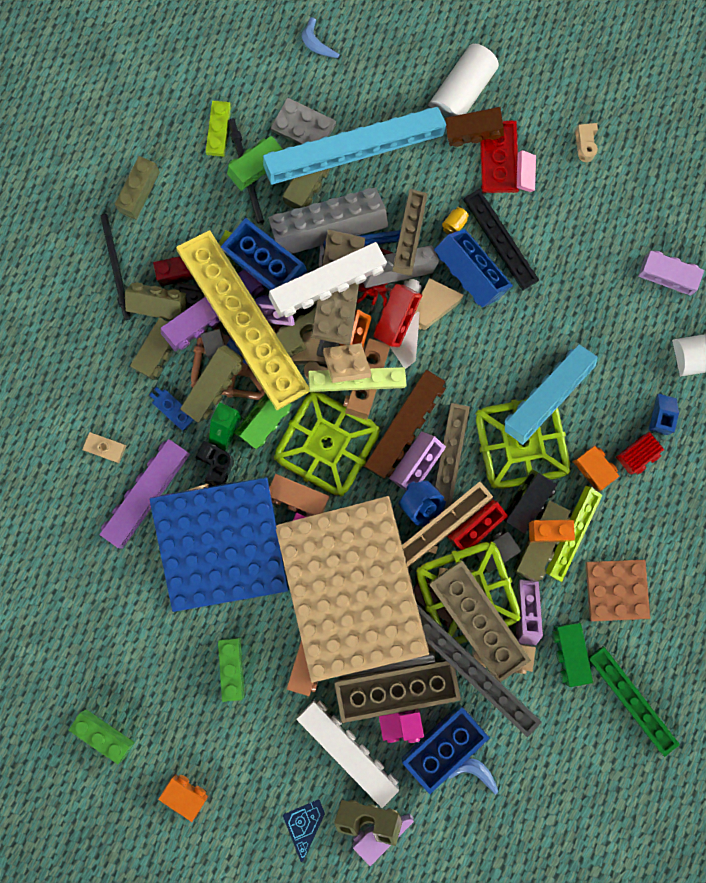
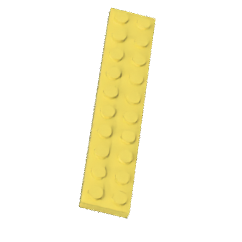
(243, 320)

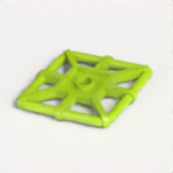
(314, 447)
(516, 453)
(455, 556)

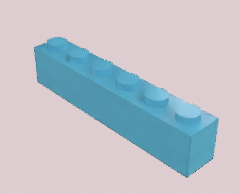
(550, 394)

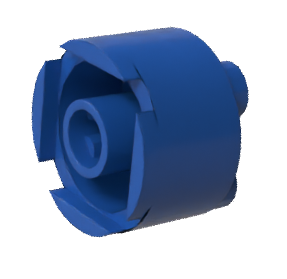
(422, 502)

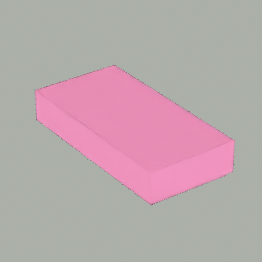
(526, 171)

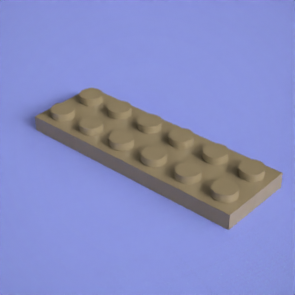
(336, 314)
(479, 621)

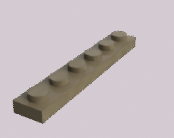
(410, 232)
(451, 455)

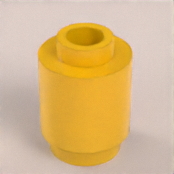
(455, 220)

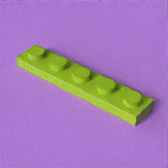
(566, 550)

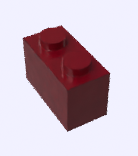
(171, 271)

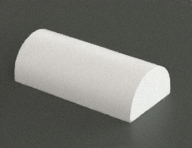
(465, 81)
(691, 354)

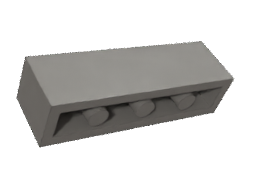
(424, 264)

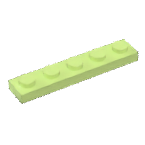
(380, 379)

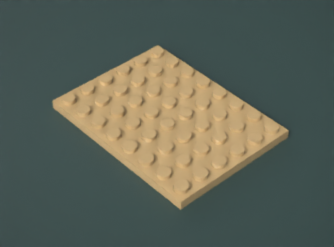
(351, 590)

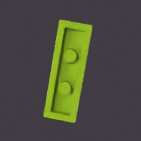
(218, 128)

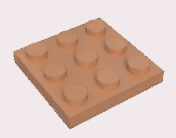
(617, 590)

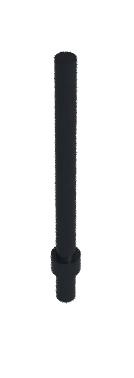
(236, 138)
(115, 265)

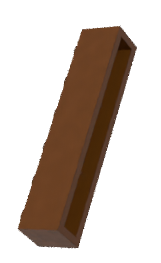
(404, 425)

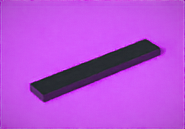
(501, 239)

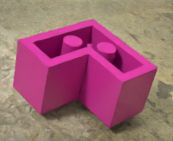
(402, 724)

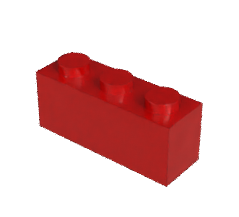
(397, 315)
(477, 526)

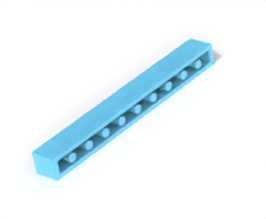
(353, 145)

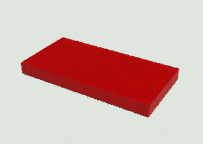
(500, 161)

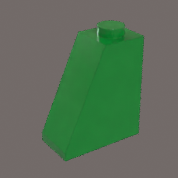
(223, 425)

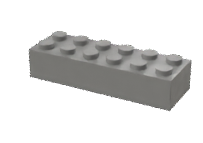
(348, 214)

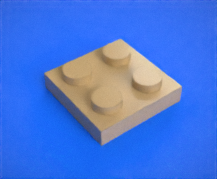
(347, 363)

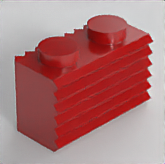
(640, 453)

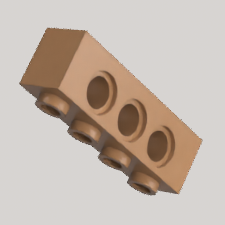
(361, 407)

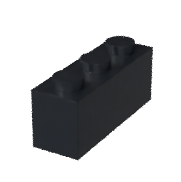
(529, 500)

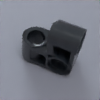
(211, 455)

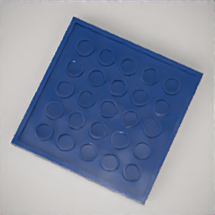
(219, 544)

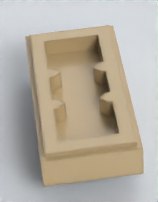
(104, 447)

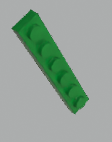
(633, 701)

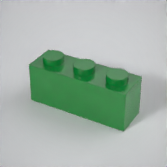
(572, 654)

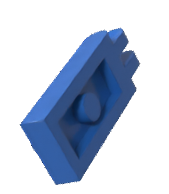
(171, 408)

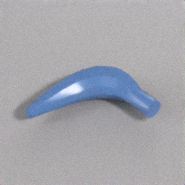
(313, 43)
(478, 769)

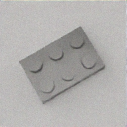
(301, 123)

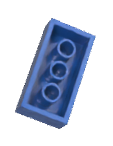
(262, 256)
(473, 268)
(444, 748)

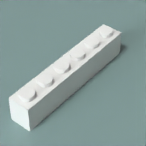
(327, 280)
(348, 753)

